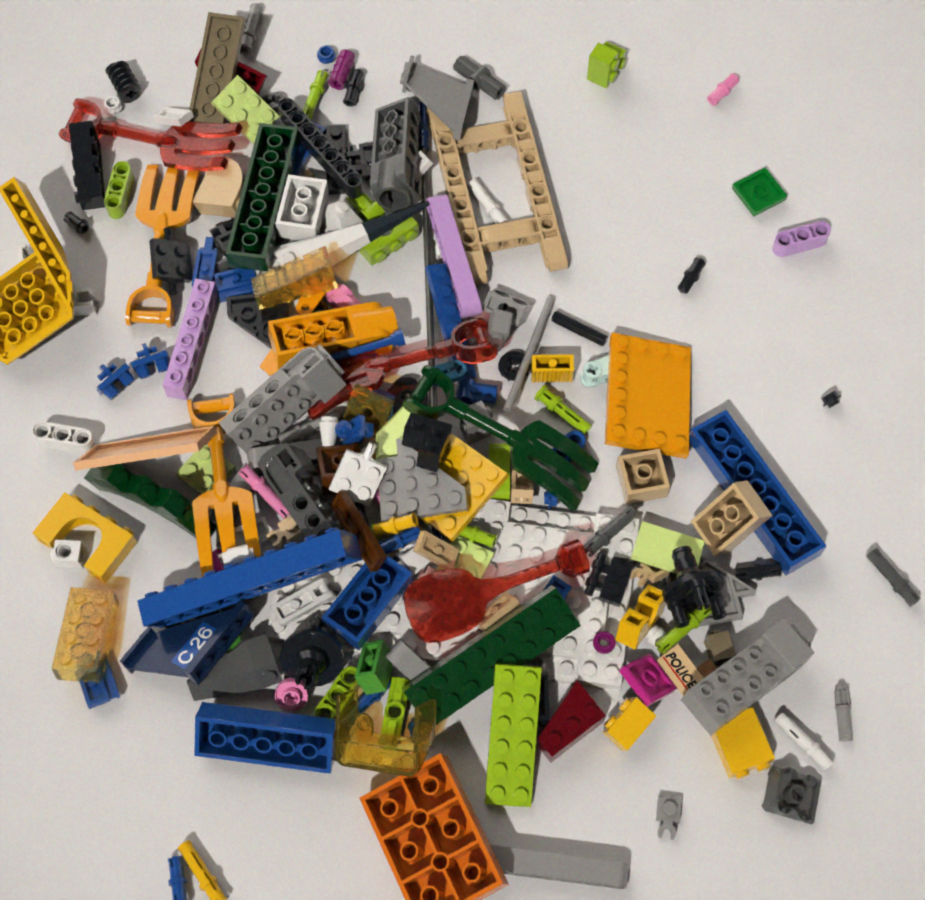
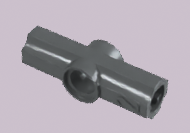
(481, 75)

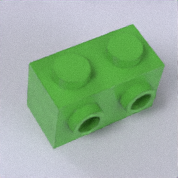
(373, 667)

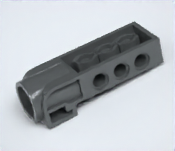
(395, 156)
(296, 490)

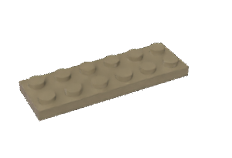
(216, 65)

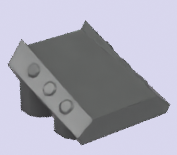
(792, 794)

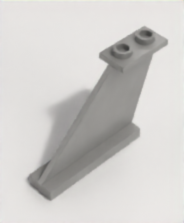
(441, 94)

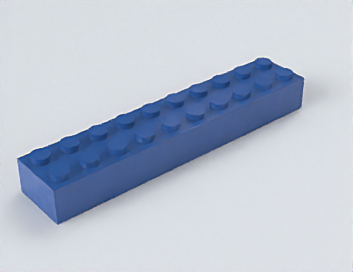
(250, 578)

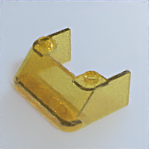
(364, 749)

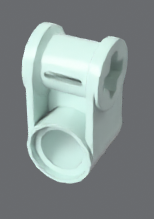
(595, 371)

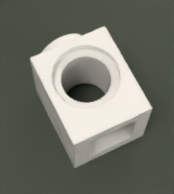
(410, 559)
(74, 560)

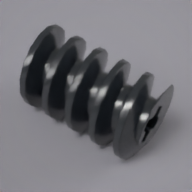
(123, 81)

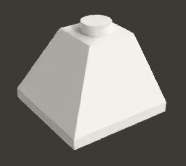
(340, 215)

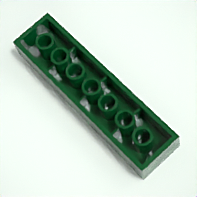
(254, 225)
(509, 641)

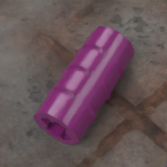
(341, 69)

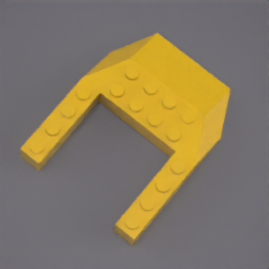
(39, 289)

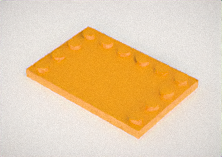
(648, 395)

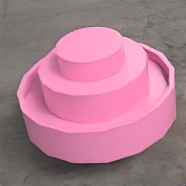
(290, 695)

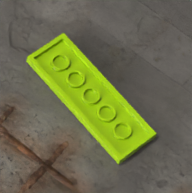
(513, 735)

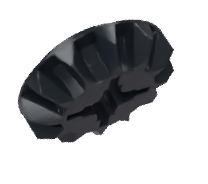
(504, 365)

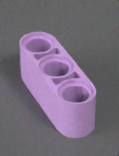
(808, 233)

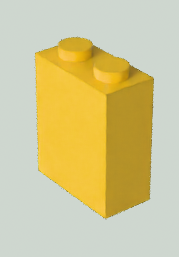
(743, 745)

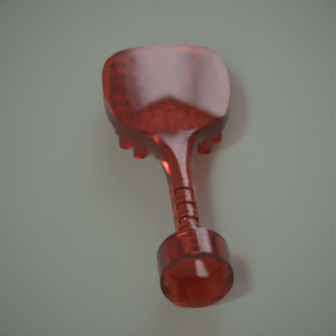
(456, 600)

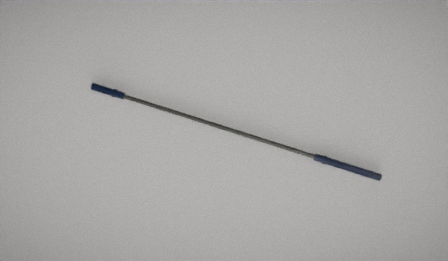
(423, 145)

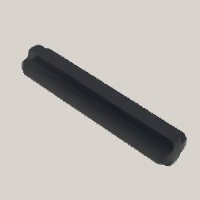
(579, 328)

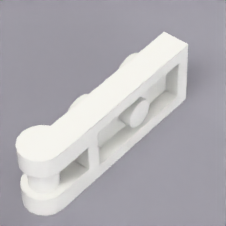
(302, 602)

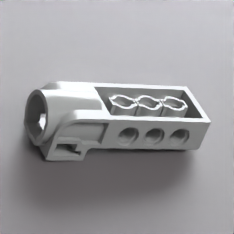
(284, 398)
(748, 676)

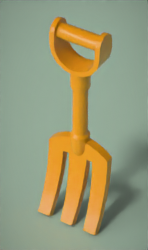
(158, 219)
(221, 496)

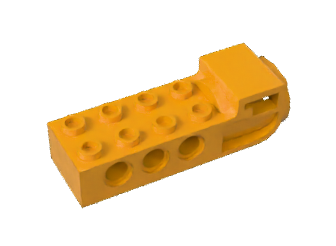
(332, 329)

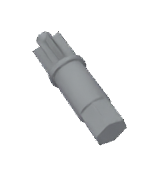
(843, 714)

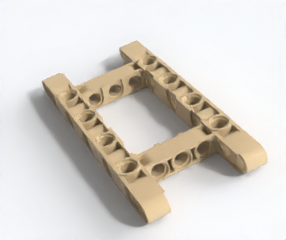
(517, 133)

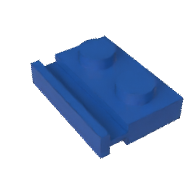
(234, 283)
(101, 692)

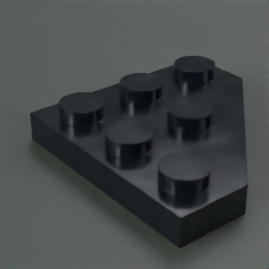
(246, 314)

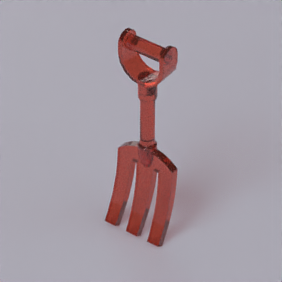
(170, 142)
(370, 369)

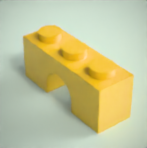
(638, 622)

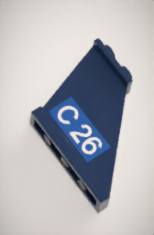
(190, 647)

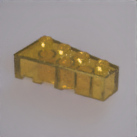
(295, 280)

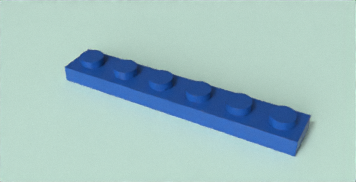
(446, 307)

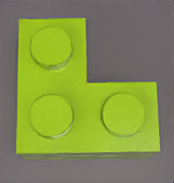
(605, 63)

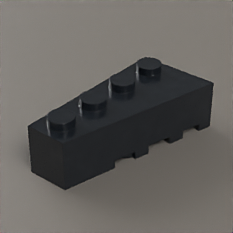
(87, 165)

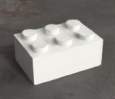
(302, 207)

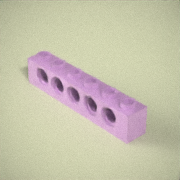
(190, 339)

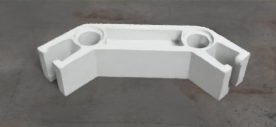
(82, 297)

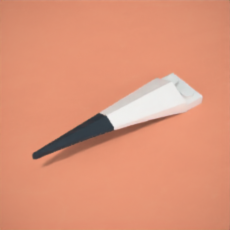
(347, 240)

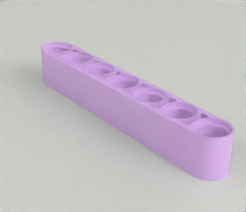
(454, 256)

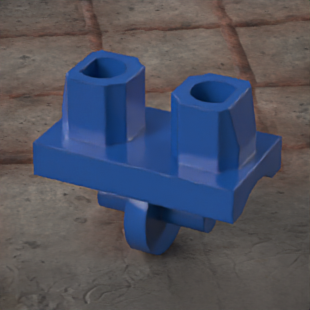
(141, 365)
(107, 386)
(354, 430)

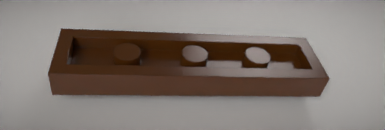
(353, 522)

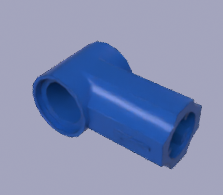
(470, 391)

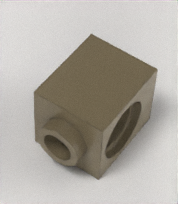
(719, 647)

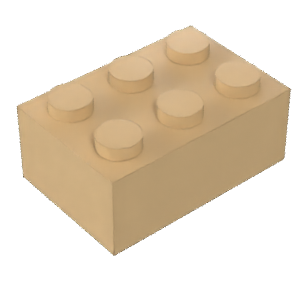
(731, 518)

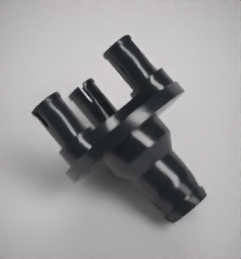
(693, 587)
(312, 655)

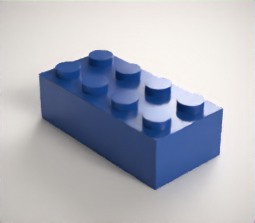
(367, 602)

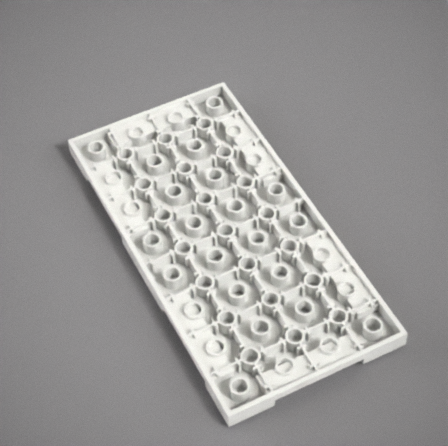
(523, 540)

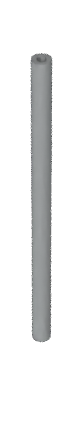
(528, 354)

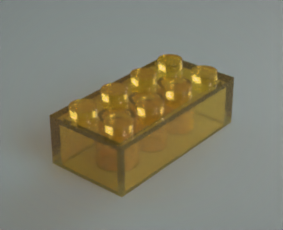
(85, 635)

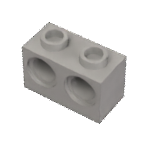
(500, 300)

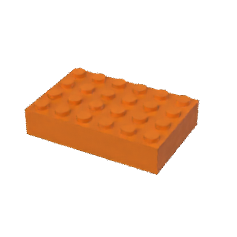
(433, 836)

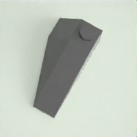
(242, 670)

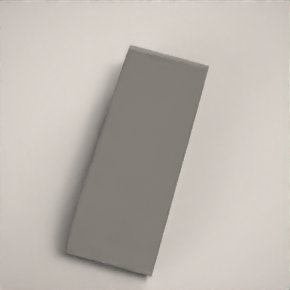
(407, 660)

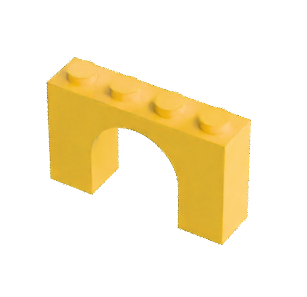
(71, 513)

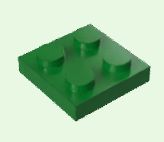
(759, 192)

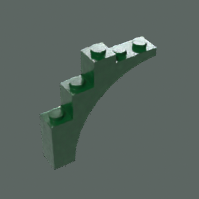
(146, 492)

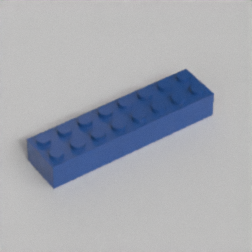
(734, 459)

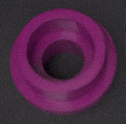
(607, 637)

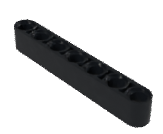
(322, 149)

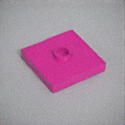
(648, 679)

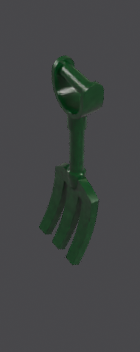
(523, 442)

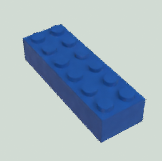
(265, 737)

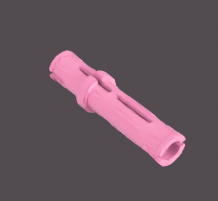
(263, 489)

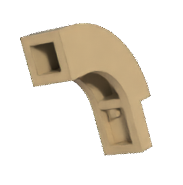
(521, 488)

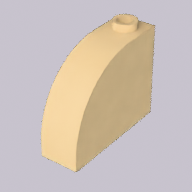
(220, 191)

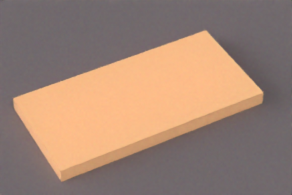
(145, 448)

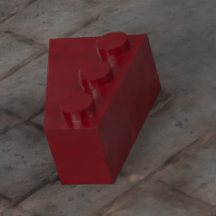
(571, 722)

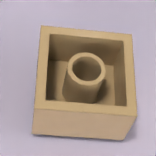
(642, 476)

